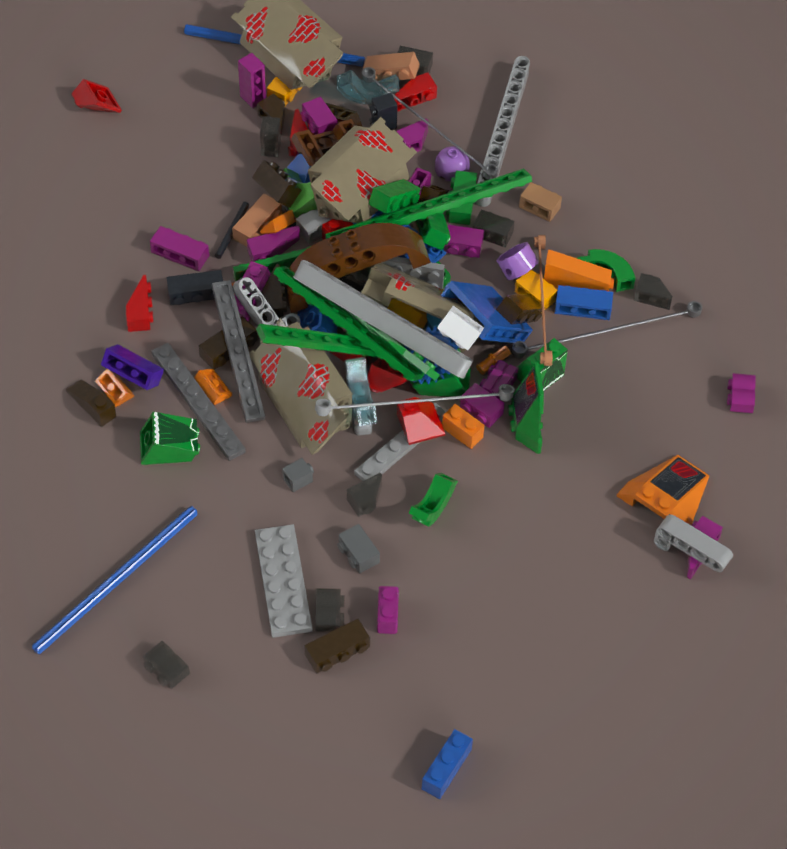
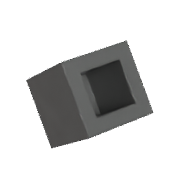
(298, 474)

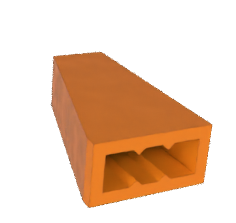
(573, 272)

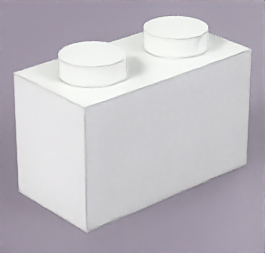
(460, 328)

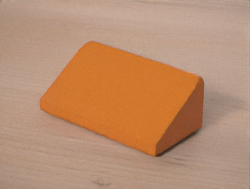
(279, 223)
(212, 386)
(114, 387)

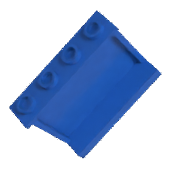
(483, 302)

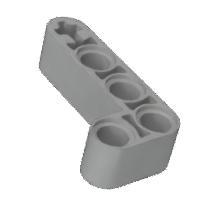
(262, 305)
(692, 542)

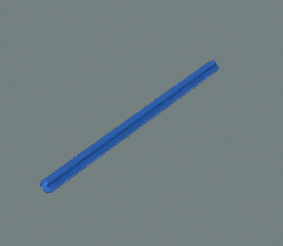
(235, 38)
(114, 580)

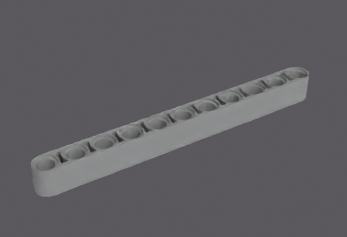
(505, 119)
(383, 319)

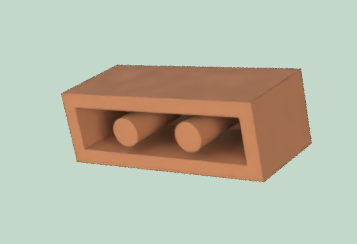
(402, 64)
(256, 219)

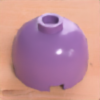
(449, 161)

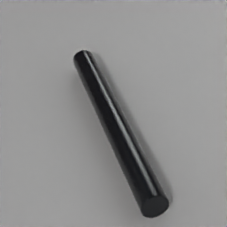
(227, 238)

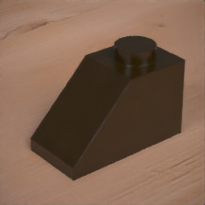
(272, 107)
(431, 191)

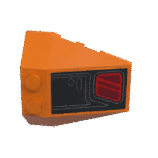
(668, 489)

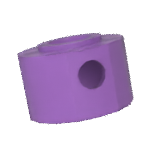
(517, 261)

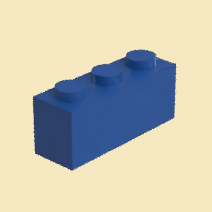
(584, 302)
(447, 764)

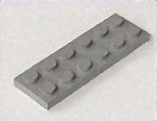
(430, 273)
(283, 581)

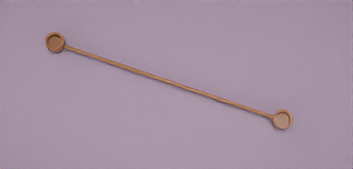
(546, 356)

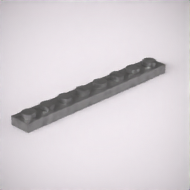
(238, 351)
(198, 402)

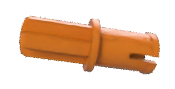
(492, 359)

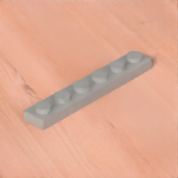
(389, 453)

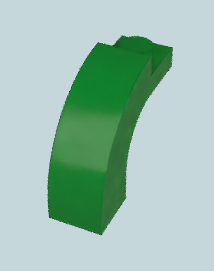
(621, 270)
(435, 499)

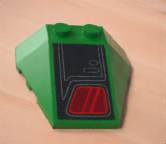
(527, 409)

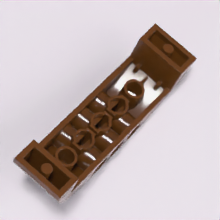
(359, 250)

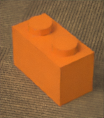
(463, 426)

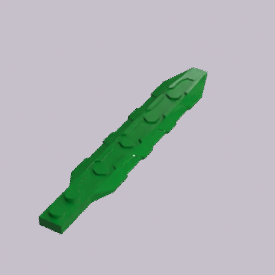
(415, 358)

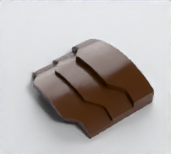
(315, 146)

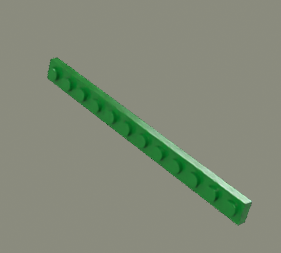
(448, 201)

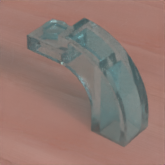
(361, 92)
(359, 386)

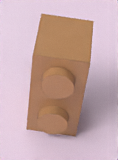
(540, 201)

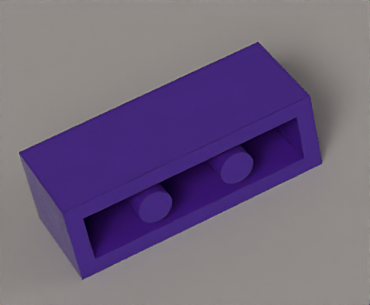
(132, 367)

